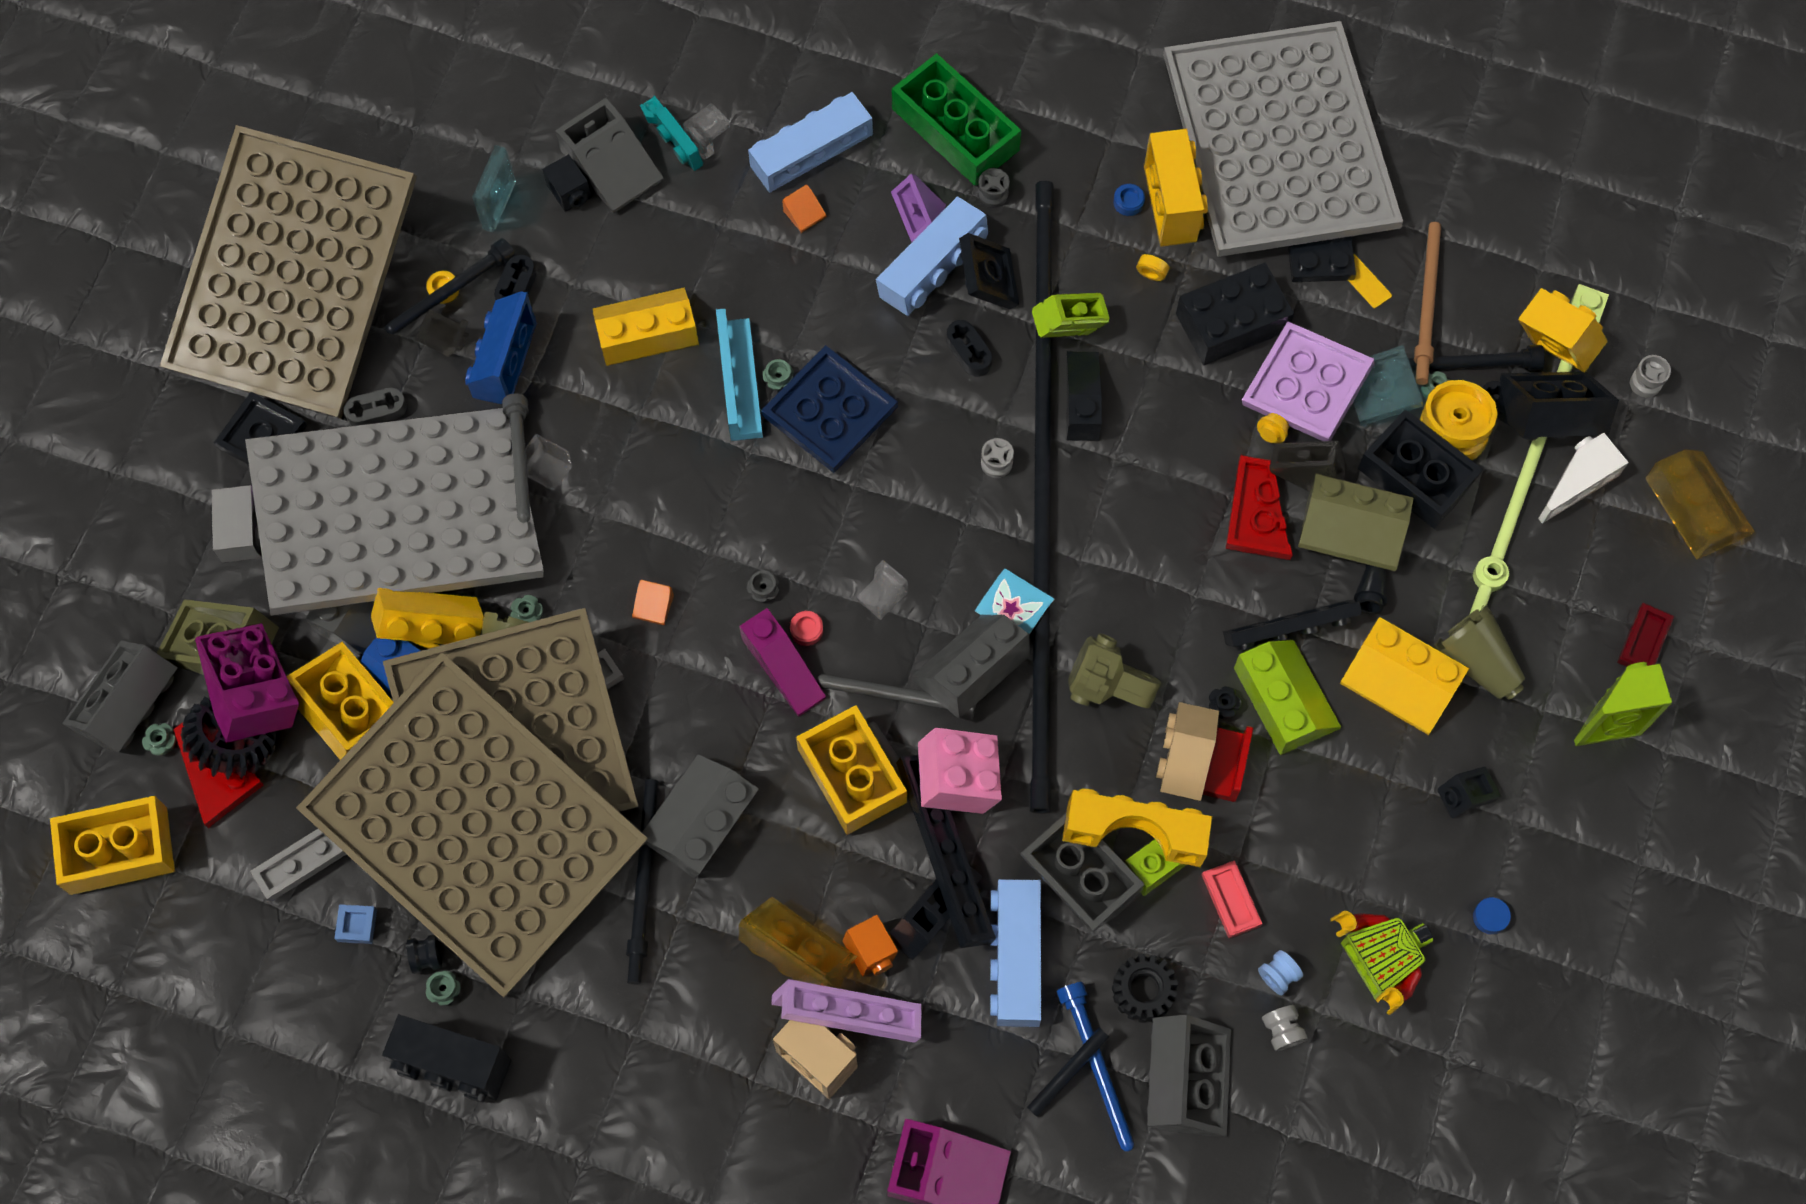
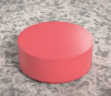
(806, 628)

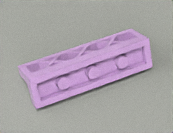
(849, 1010)

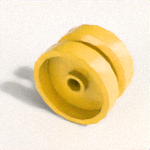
(1461, 415)

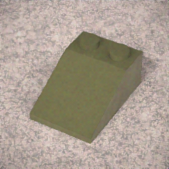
(205, 618)

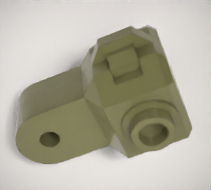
(1101, 674)

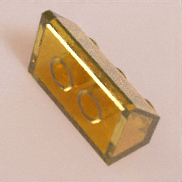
(1698, 502)
(795, 945)

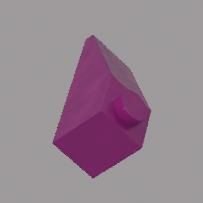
(781, 661)

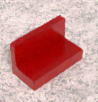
(1228, 764)

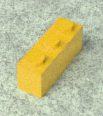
(425, 616)

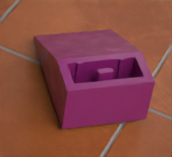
(246, 683)
(946, 1167)

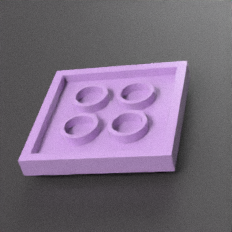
(1308, 381)

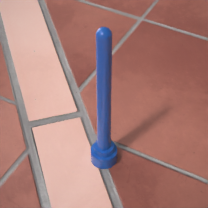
(1074, 999)

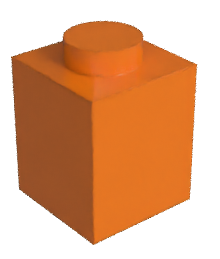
(871, 946)

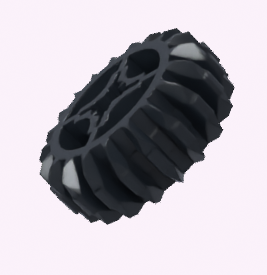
(220, 755)

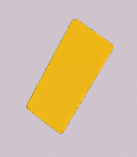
(1368, 285)

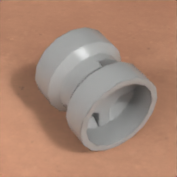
(1650, 376)
(1284, 1028)

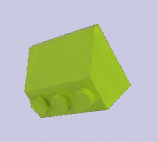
(1285, 694)
(1627, 706)

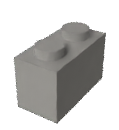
(235, 524)

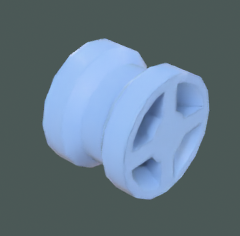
(1280, 972)

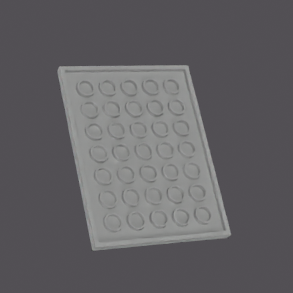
(1282, 138)
(389, 509)

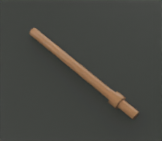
(1424, 351)

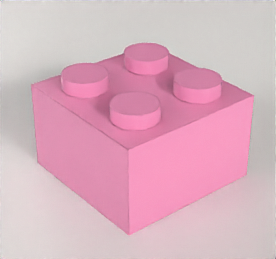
(959, 771)

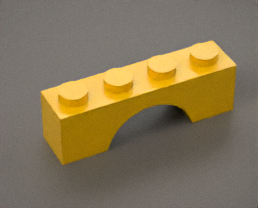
(1179, 832)

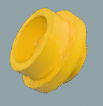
(1273, 428)

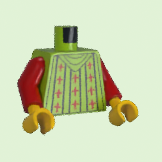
(1384, 954)

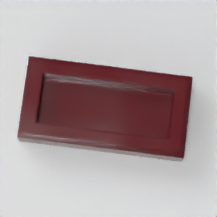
(1645, 636)

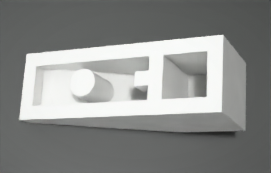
(1590, 468)

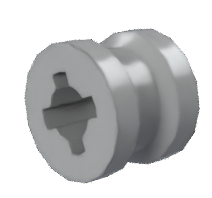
(1000, 451)

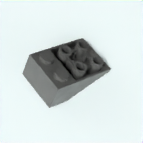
(608, 155)

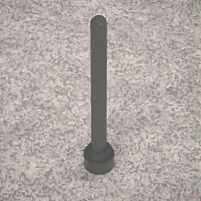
(516, 409)
(883, 691)

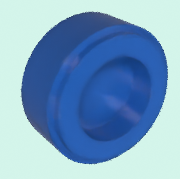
(1129, 199)
(1491, 915)

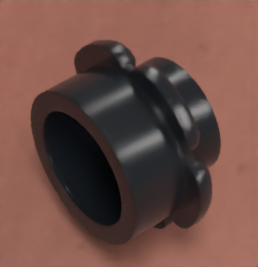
(1225, 693)

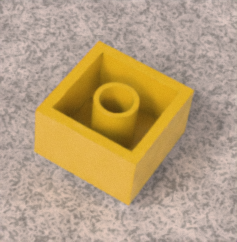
(1563, 328)

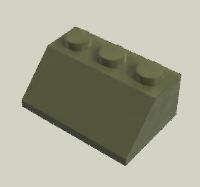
(1355, 522)

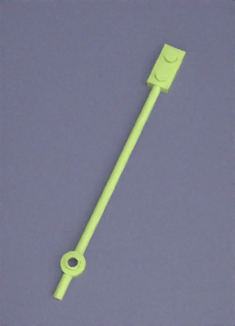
(1483, 579)

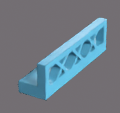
(739, 377)

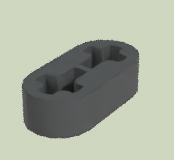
(375, 407)

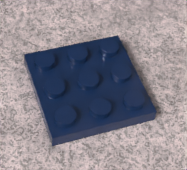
(829, 408)

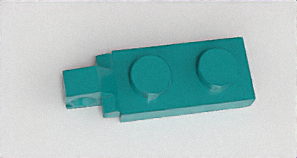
(671, 131)

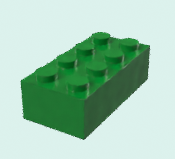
(955, 118)

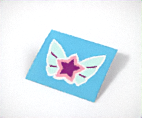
(1016, 600)

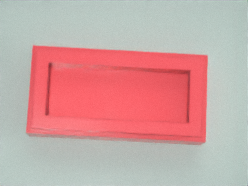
(1231, 899)

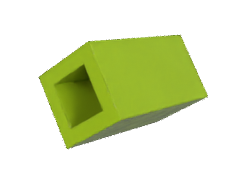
(1151, 866)

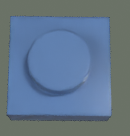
(355, 924)

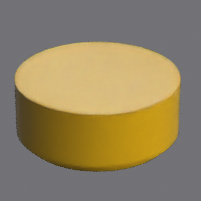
(1152, 267)
(439, 279)

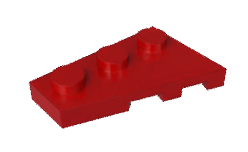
(1256, 512)
(216, 794)

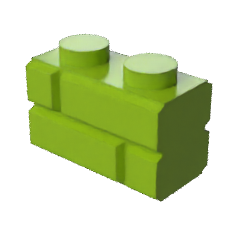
(1070, 314)

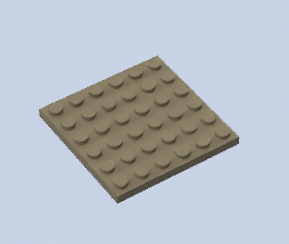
(551, 684)

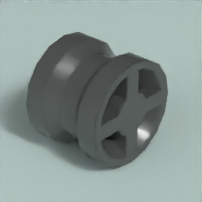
(993, 179)

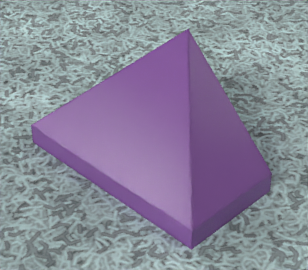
(916, 205)

